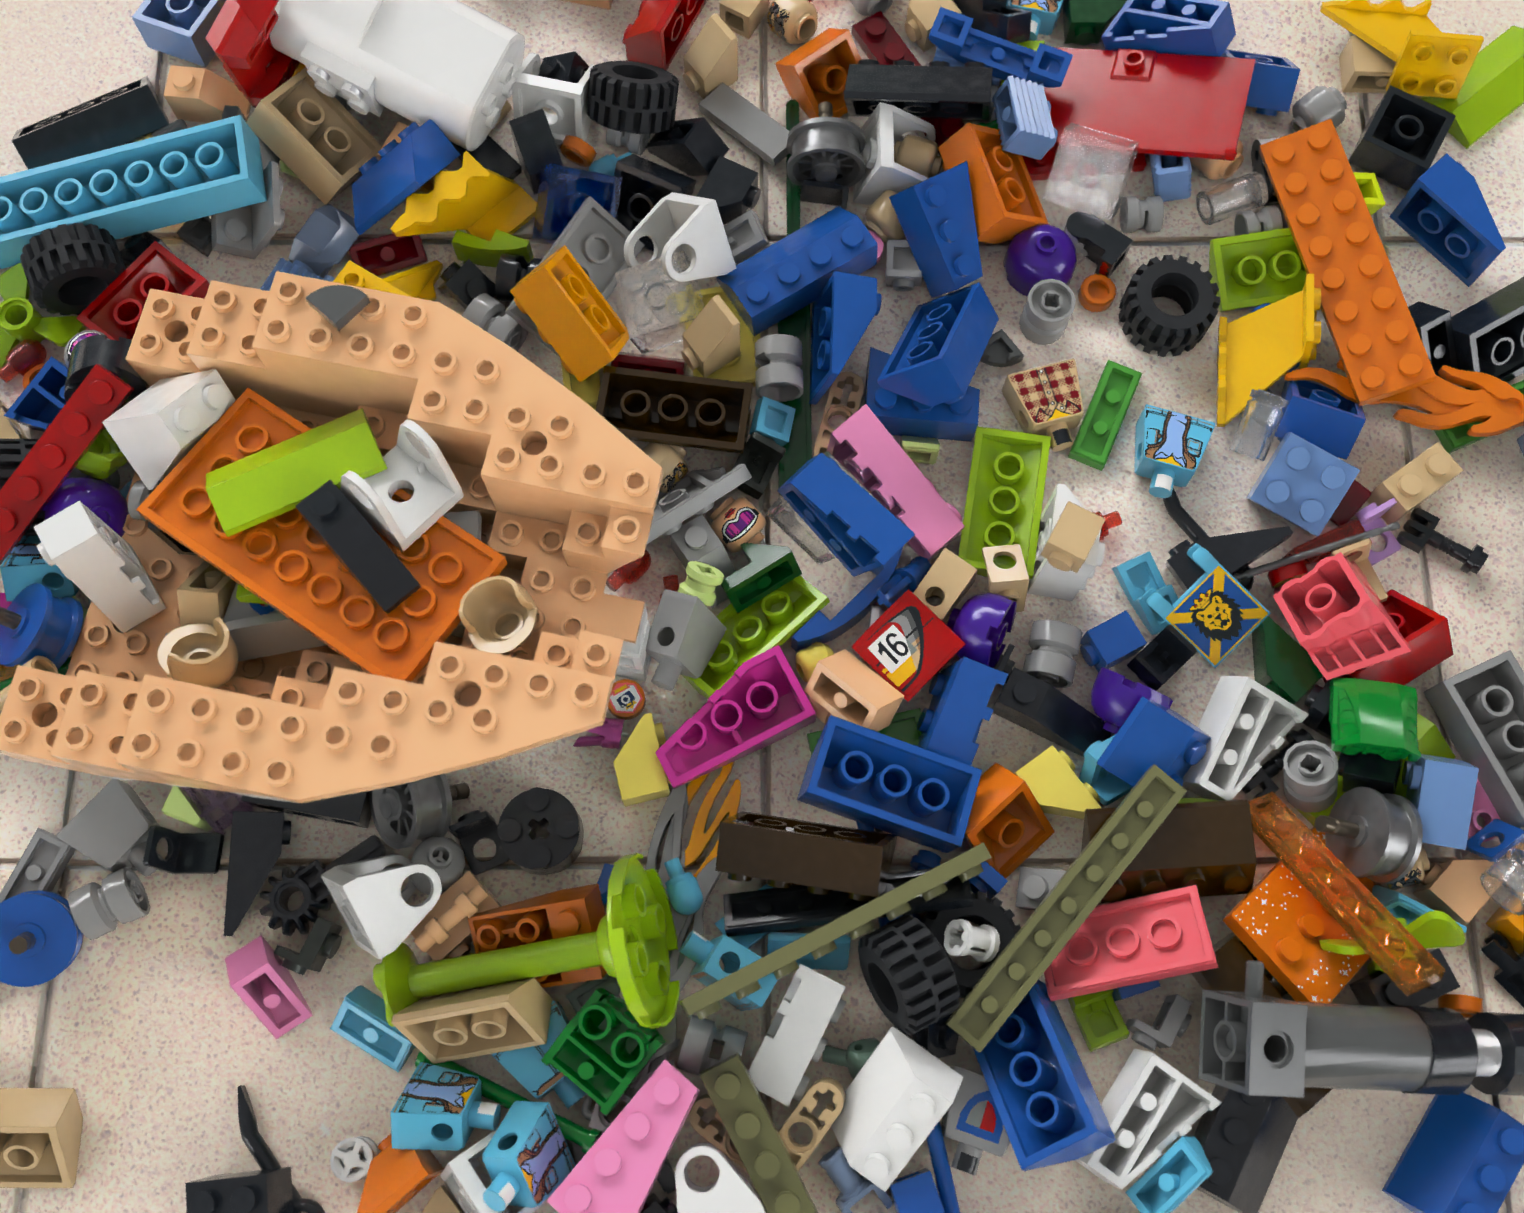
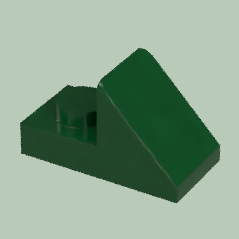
(767, 571)

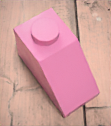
(267, 987)

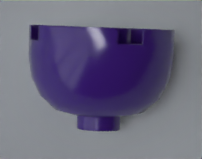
(1039, 255)
(96, 495)
(983, 626)
(1116, 697)

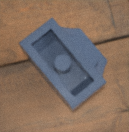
(324, 239)

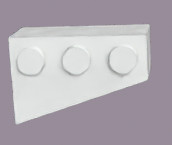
(99, 565)
(1244, 728)
(796, 1035)
(1146, 1112)

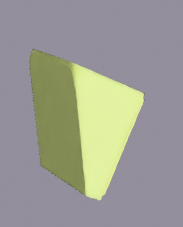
(921, 449)
(181, 808)

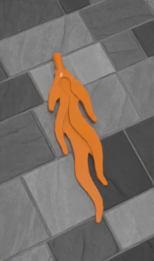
(1446, 404)

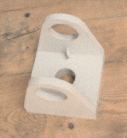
(565, 98)
(881, 172)
(688, 225)
(413, 465)
(374, 903)
(465, 1183)
(727, 1195)

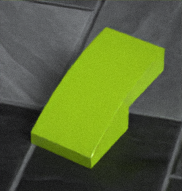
(487, 252)
(1098, 1019)

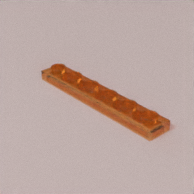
(1344, 896)

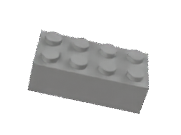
(1486, 725)

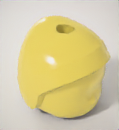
(808, 658)

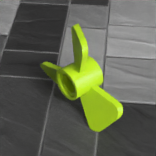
(16, 308)
(1431, 930)

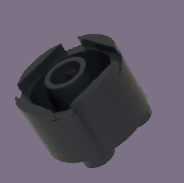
(107, 353)
(542, 809)

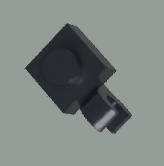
(1511, 966)

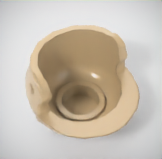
(498, 614)
(199, 654)

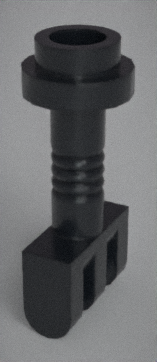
(1421, 531)
(1274, 765)

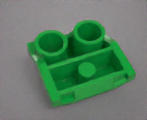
(1373, 718)
(594, 1049)

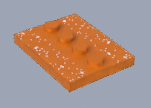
(1283, 930)

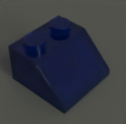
(564, 191)

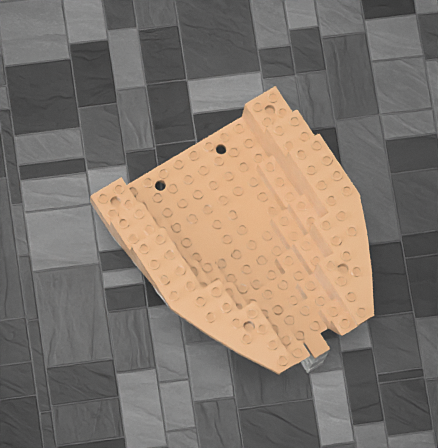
(307, 725)

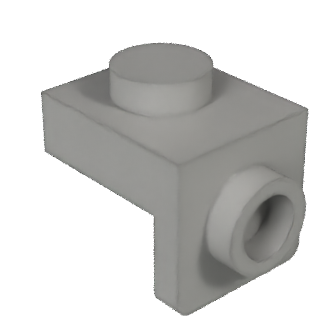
(745, 235)
(901, 267)
(1035, 885)
(1169, 1023)

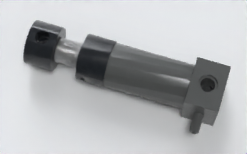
(1284, 1045)

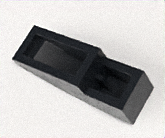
(997, 19)

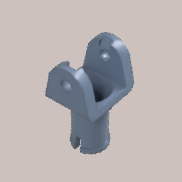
(849, 1182)

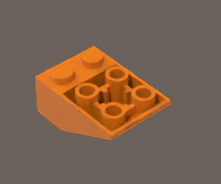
(542, 919)

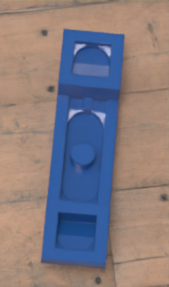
(965, 44)
(823, 630)

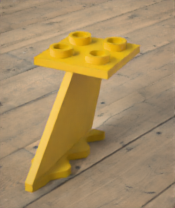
(1425, 58)
(468, 201)
(413, 282)
(1265, 347)

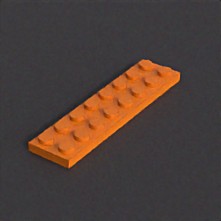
(1348, 263)

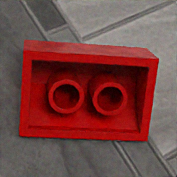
(660, 30)
(122, 302)
(1424, 632)

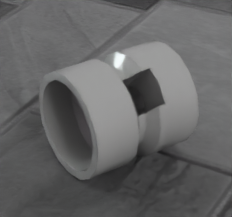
(1047, 311)
(491, 316)
(778, 367)
(1052, 651)
(1310, 776)
(101, 906)
(699, 1041)

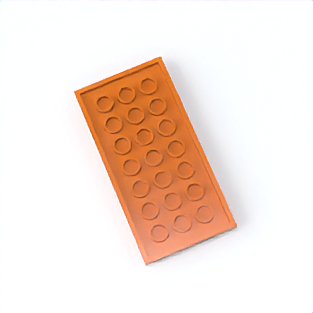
(299, 574)

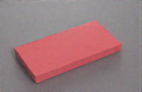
(1133, 945)

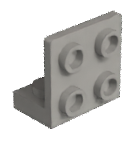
(251, 227)

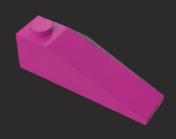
(743, 716)

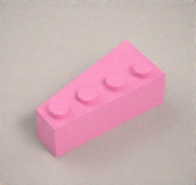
(895, 481)
(631, 1151)

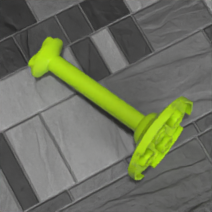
(628, 943)

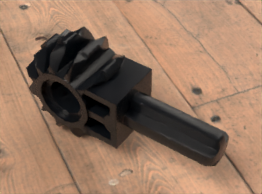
(314, 890)

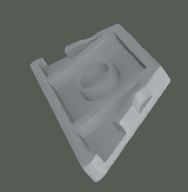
(693, 496)

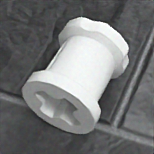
(971, 940)

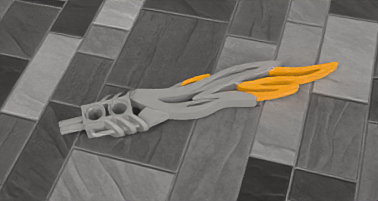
(675, 814)

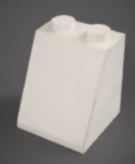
(168, 422)

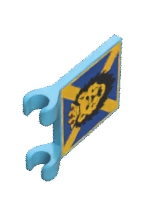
(1213, 611)

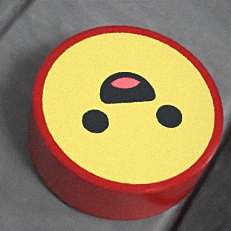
(1283, 574)

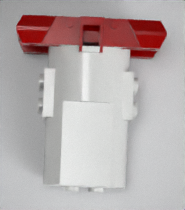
(394, 54)

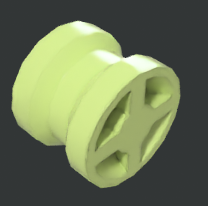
(701, 581)

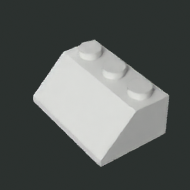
(1047, 579)
(893, 1107)

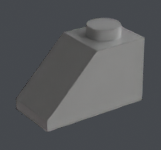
(700, 543)

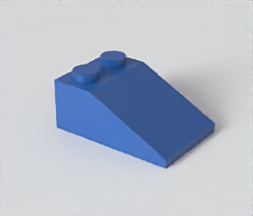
(1451, 220)
(838, 324)

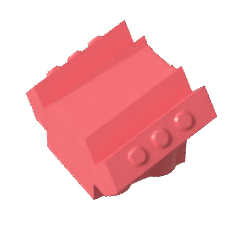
(1339, 618)

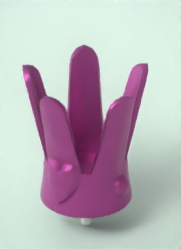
(610, 733)

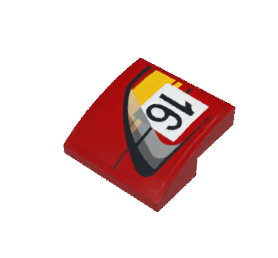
(908, 645)

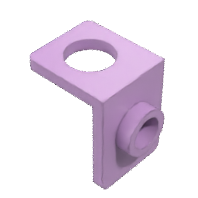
(1370, 519)

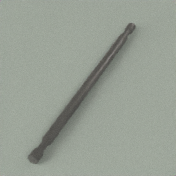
(1316, 551)

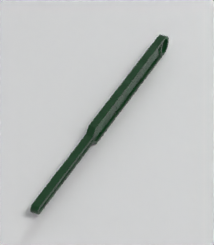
(798, 325)

